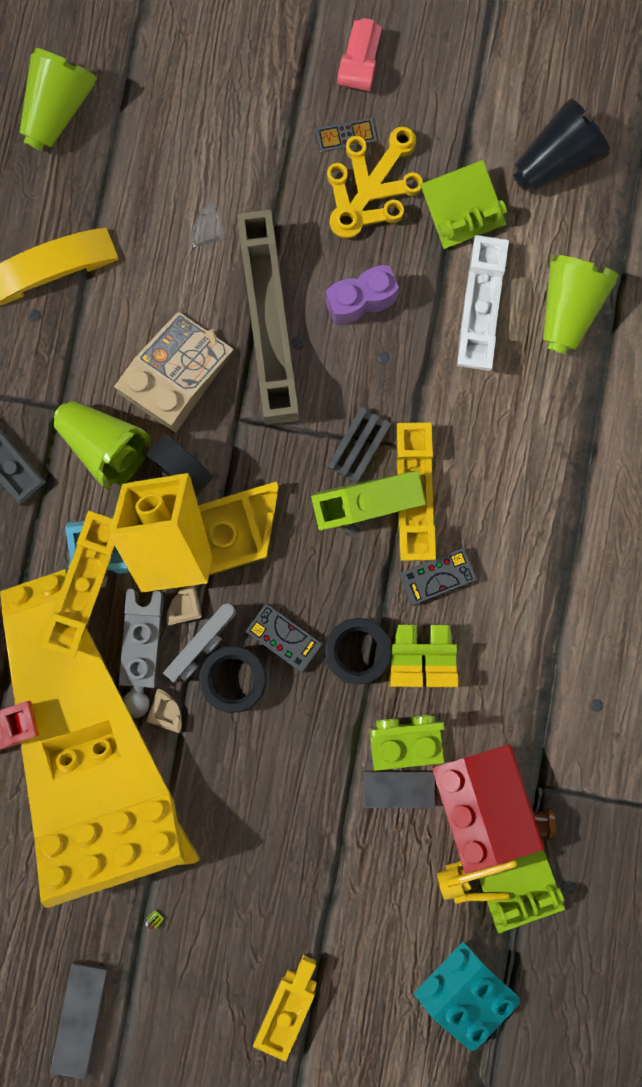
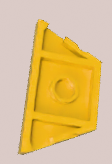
(239, 527)

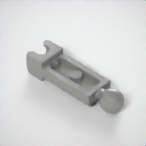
(140, 649)

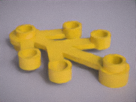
(370, 187)

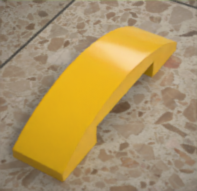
(55, 260)
(416, 523)
(80, 587)

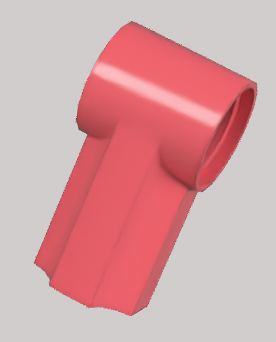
(359, 62)

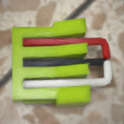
(154, 919)

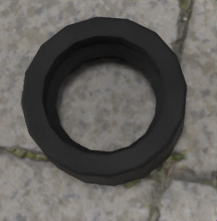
(175, 460)
(372, 629)
(209, 691)

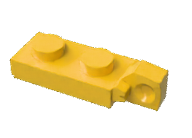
(287, 1011)

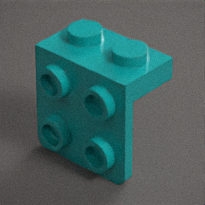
(466, 997)

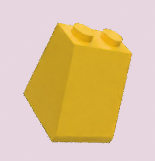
(161, 533)

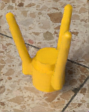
(455, 882)

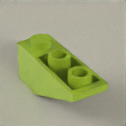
(368, 499)

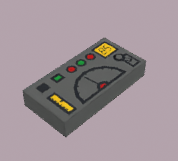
(437, 576)
(283, 637)

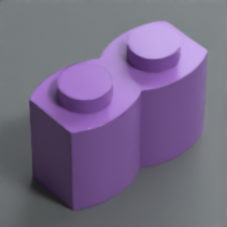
(353, 297)

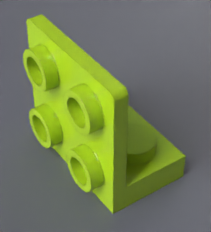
(406, 744)

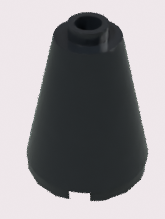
(561, 149)

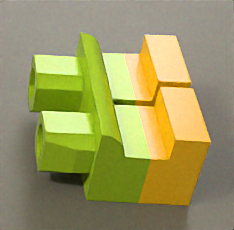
(439, 658)

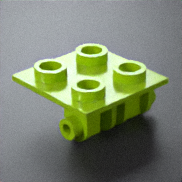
(463, 204)
(530, 891)

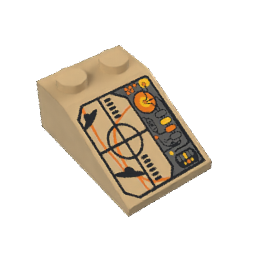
(173, 371)

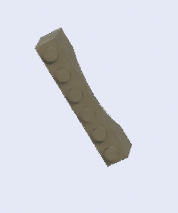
(268, 317)

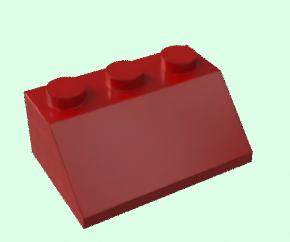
(488, 809)

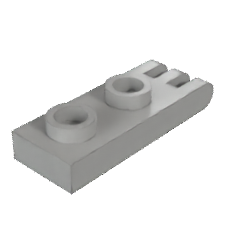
(204, 641)

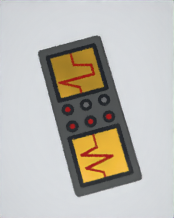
(337, 135)

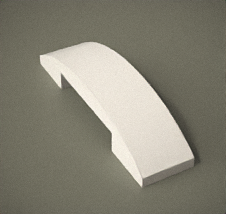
(482, 303)

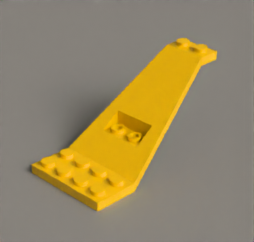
(103, 812)

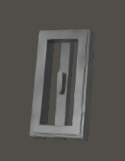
(373, 420)

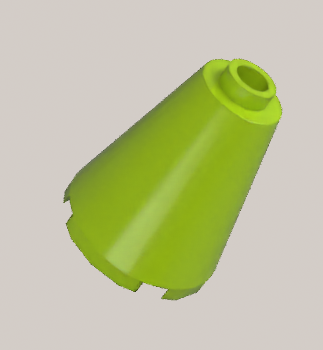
(51, 97)
(573, 300)
(102, 442)

